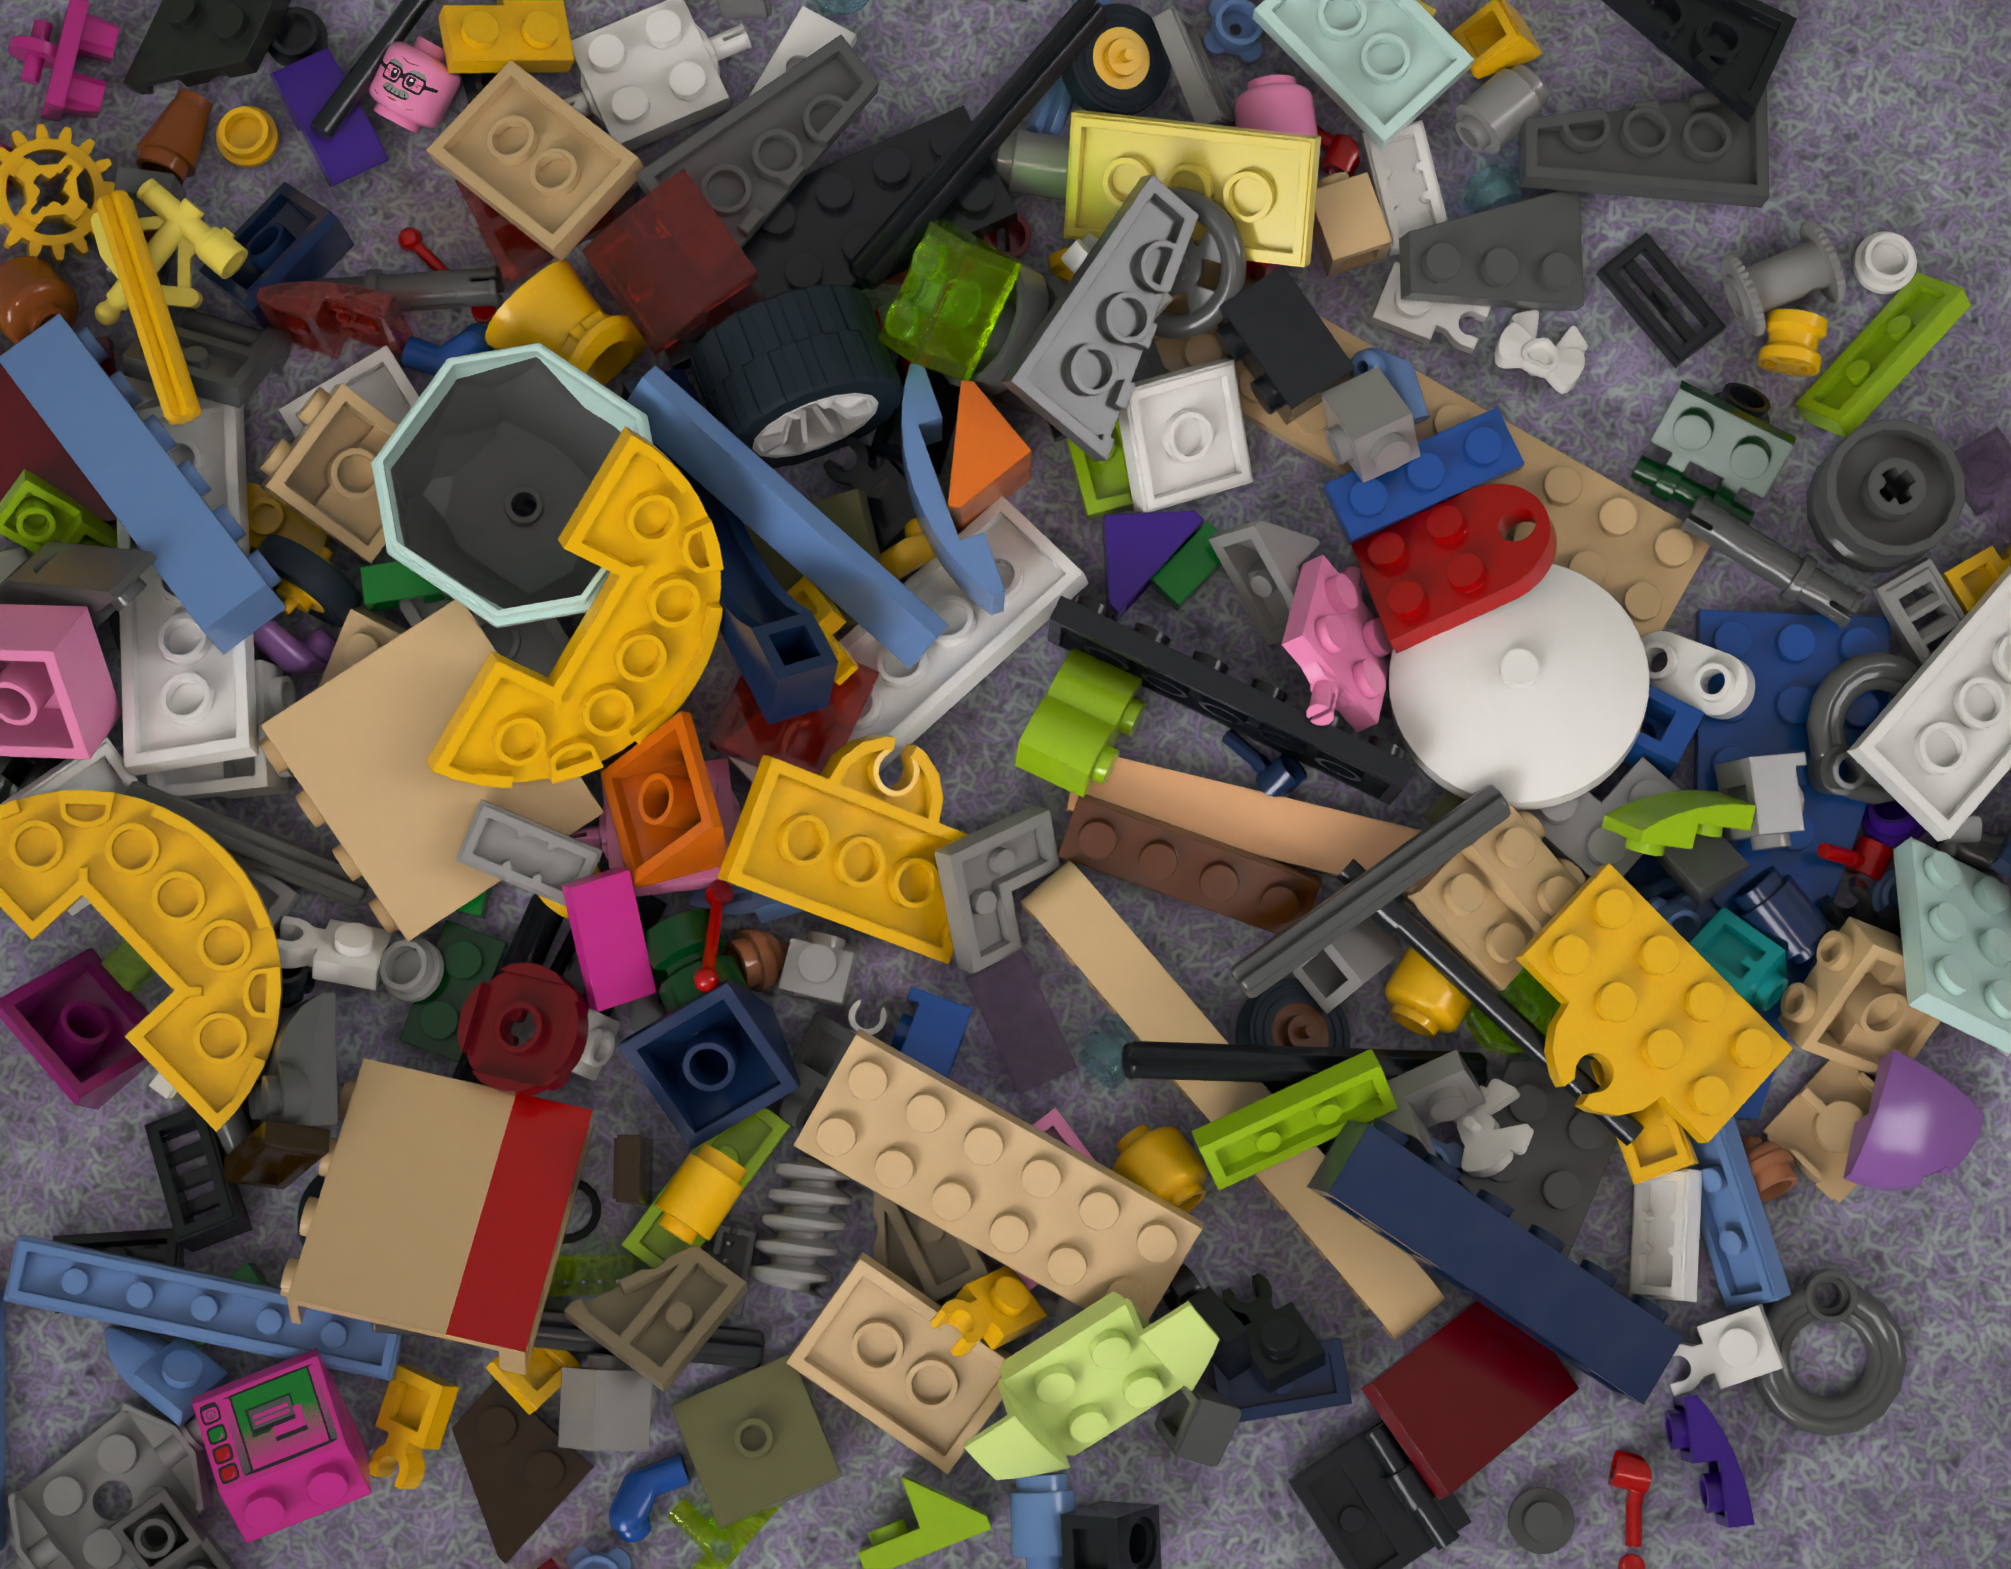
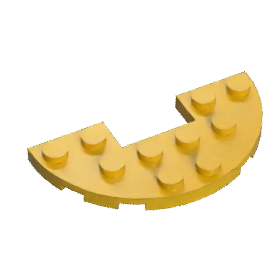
(632, 650)
(180, 909)

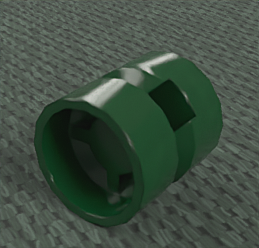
(677, 953)

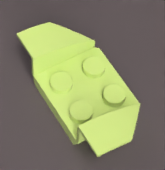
(1088, 1383)

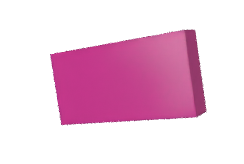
(609, 938)

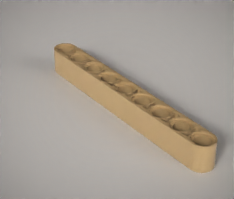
(1159, 1011)

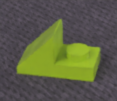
(941, 1523)

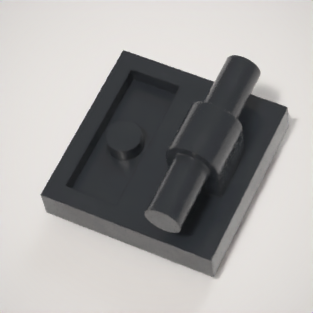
(1376, 1503)

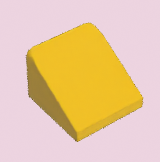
(1496, 39)

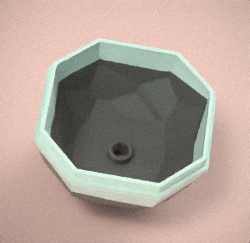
(473, 447)

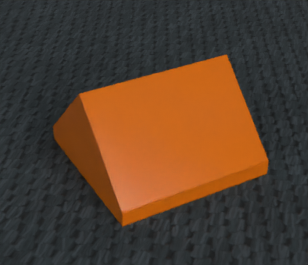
(987, 457)
(665, 806)

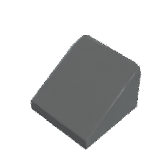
(1704, 868)
(1198, 1423)

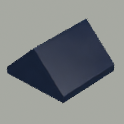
(286, 242)
(713, 1061)

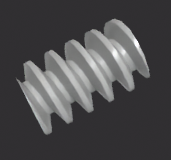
(802, 1226)

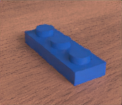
(1448, 466)

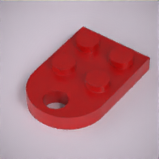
(1455, 561)

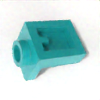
(1744, 959)

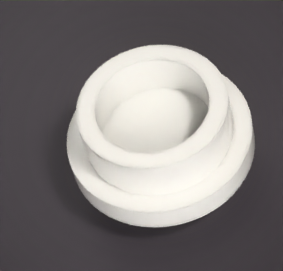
(1884, 262)

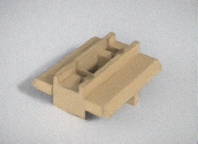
(1821, 1123)

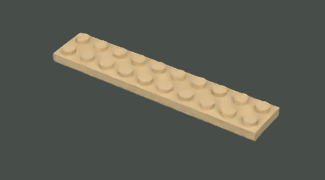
(1598, 525)

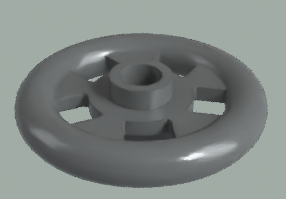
(1220, 244)

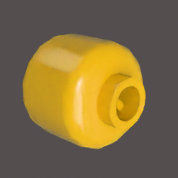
(1424, 998)
(1163, 1164)

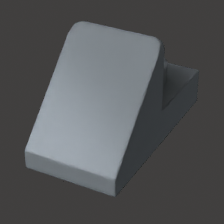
(1264, 570)
(1429, 1096)

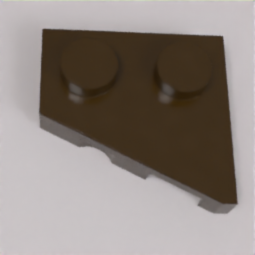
(515, 1467)

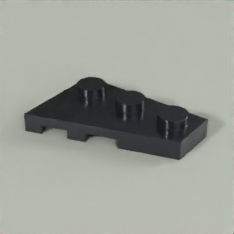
(1718, 42)

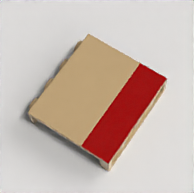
(441, 1209)

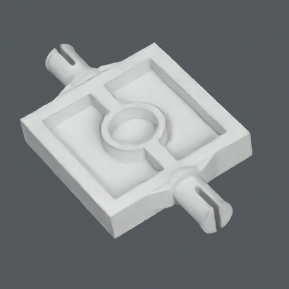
(653, 73)

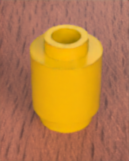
(700, 1194)

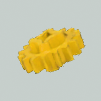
(72, 214)

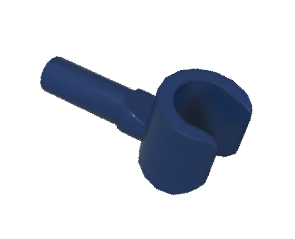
(1273, 778)

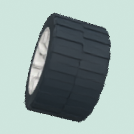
(798, 373)

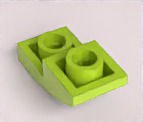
(40, 513)
(1676, 818)

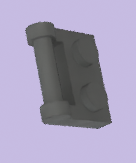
(221, 355)

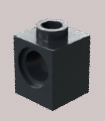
(1111, 1536)

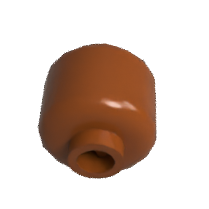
(32, 296)

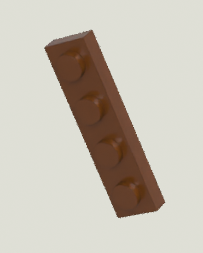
(1187, 865)

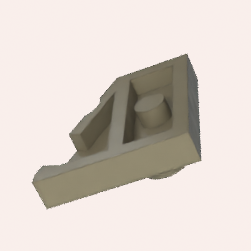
(923, 1252)
(661, 1313)

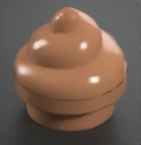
(758, 957)
(1770, 1167)

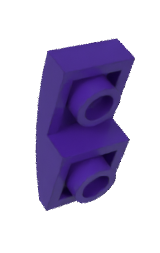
(305, 90)
(1700, 1440)

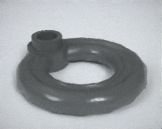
(1828, 716)
(1883, 1367)

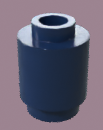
(1782, 913)

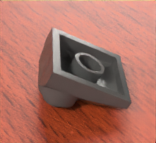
(301, 1068)

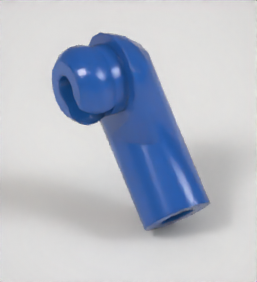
(430, 357)
(638, 1493)

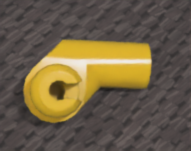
(908, 553)

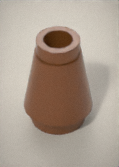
(176, 136)

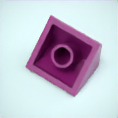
(77, 1028)

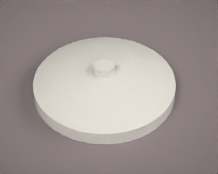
(1526, 695)

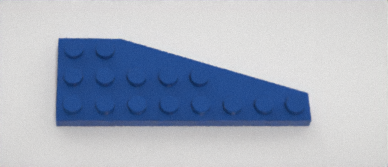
(1788, 664)

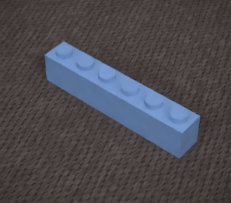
(143, 484)

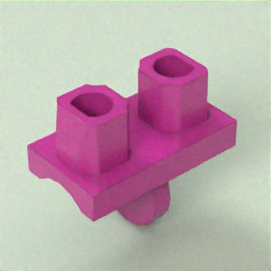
(80, 35)

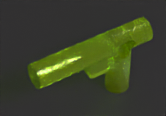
(706, 1531)

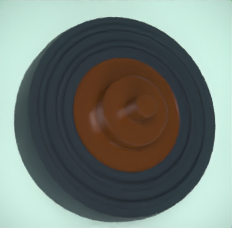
(1290, 1017)

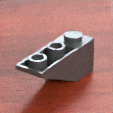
(78, 576)

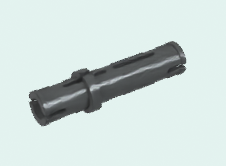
(434, 288)
(1773, 562)

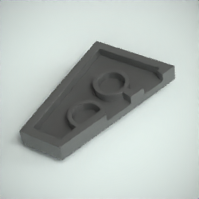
(1500, 257)

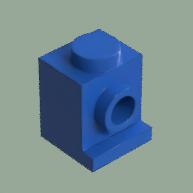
(1670, 728)
(933, 1032)

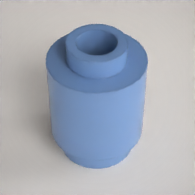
(1037, 1519)

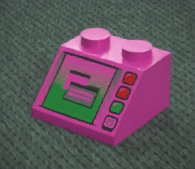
(282, 1445)

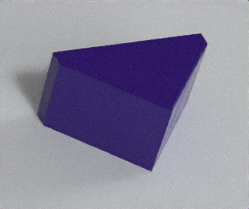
(1138, 549)

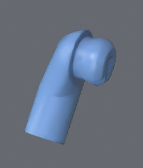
(1400, 375)

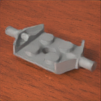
(59, 1513)

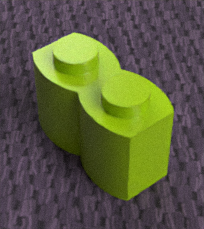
(1080, 722)

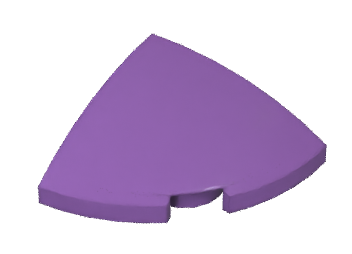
(1912, 1127)

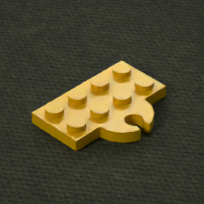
(850, 844)
(1646, 1012)

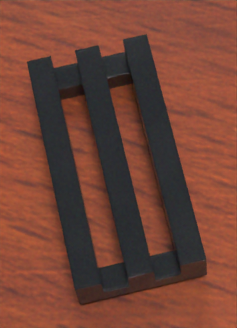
(1641, 313)

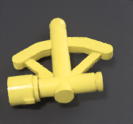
(178, 227)

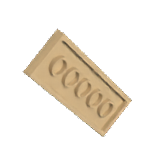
(995, 1180)

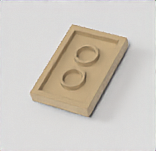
(536, 160)
(896, 1370)

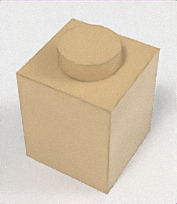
(1349, 223)

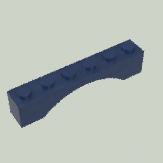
(763, 626)

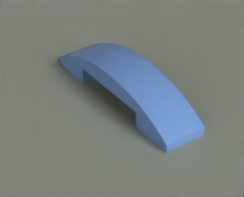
(965, 560)

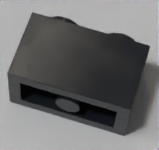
(1282, 345)

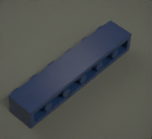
(1495, 1259)

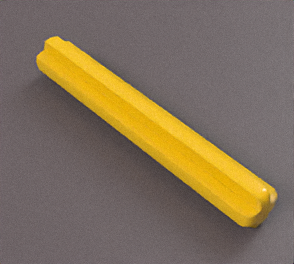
(148, 308)

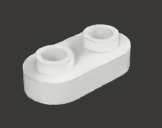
(1691, 668)

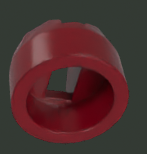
(1017, 238)

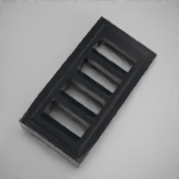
(215, 1228)

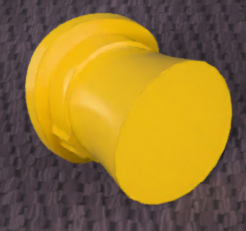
(566, 319)

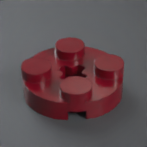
(558, 1039)

